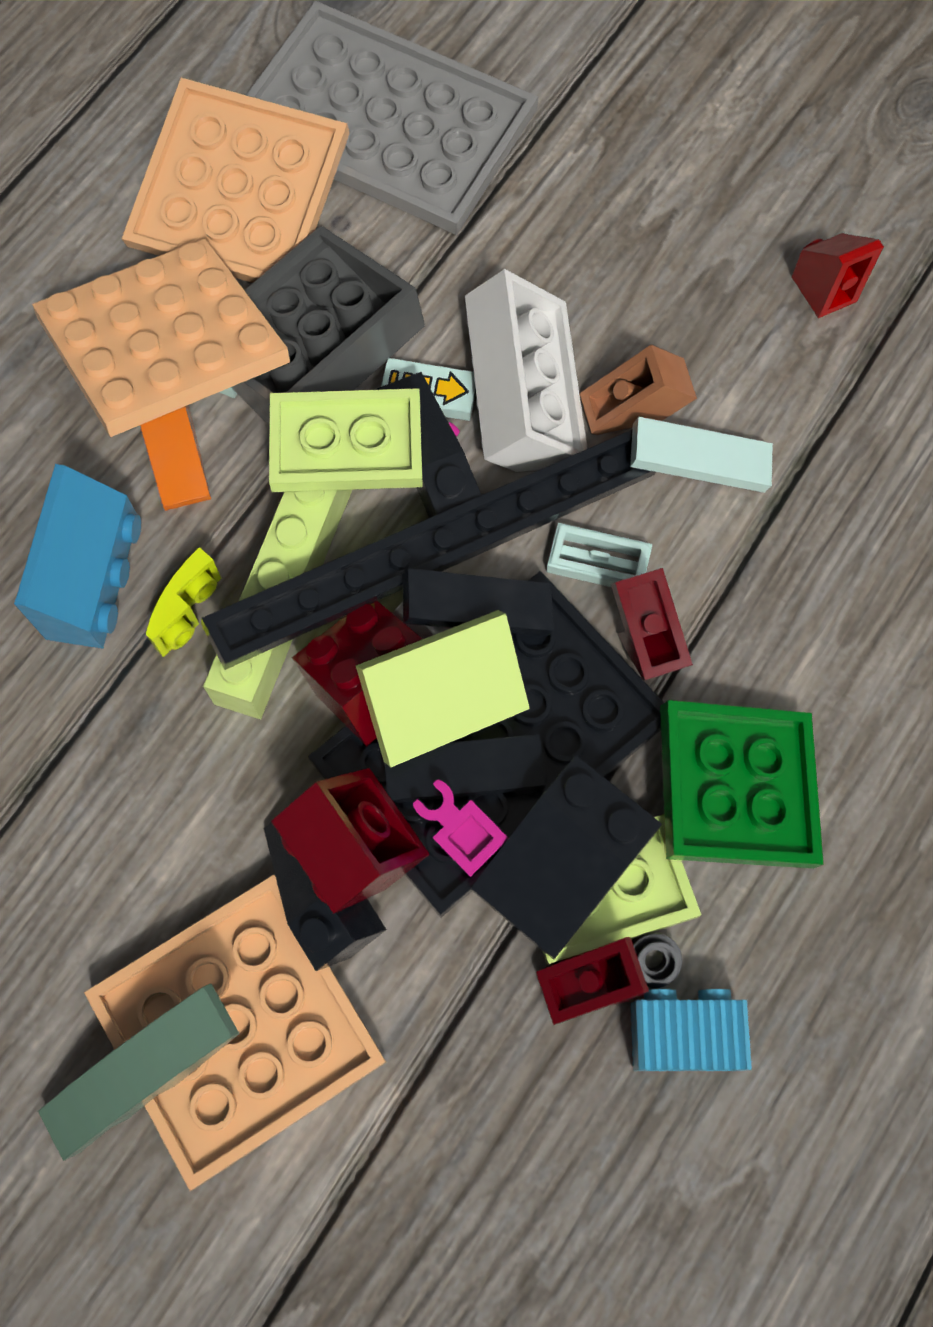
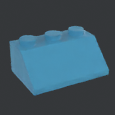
(78, 560)

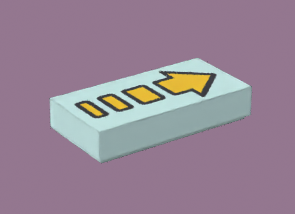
(451, 387)

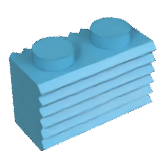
(690, 1033)

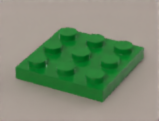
(740, 785)

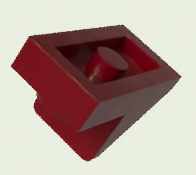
(650, 625)
(592, 981)

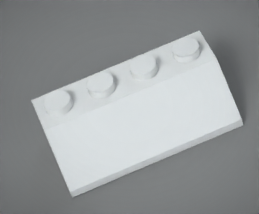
(524, 374)

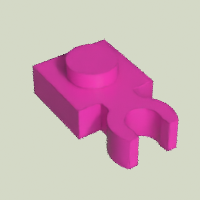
(466, 833)

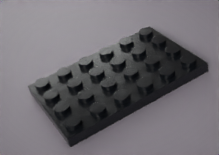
(580, 704)

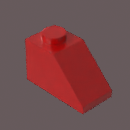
(835, 271)

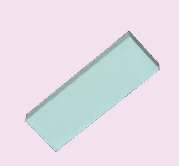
(701, 454)

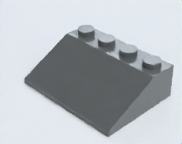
(333, 314)

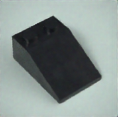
(565, 856)

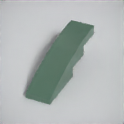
(138, 1071)

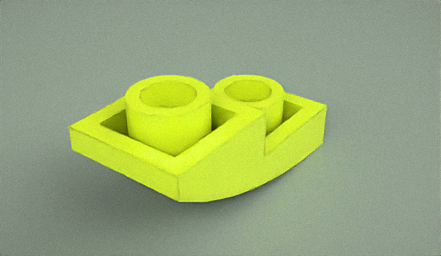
(172, 618)

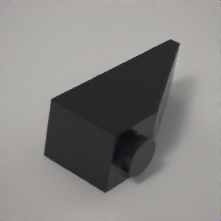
(445, 468)
(321, 934)

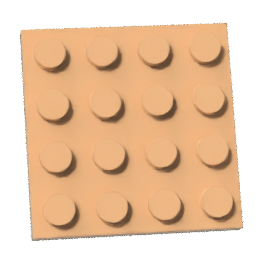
(235, 175)
(159, 336)
(294, 1024)

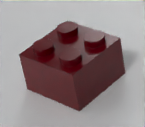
(332, 659)
(349, 838)

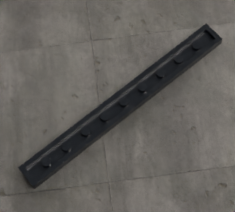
(432, 545)

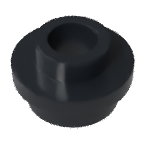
(671, 961)

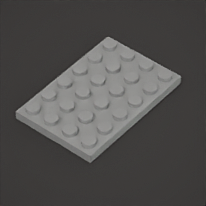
(418, 122)

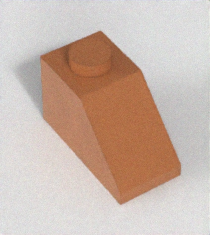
(645, 386)

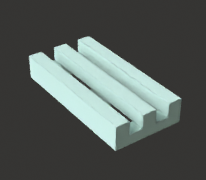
(599, 540)

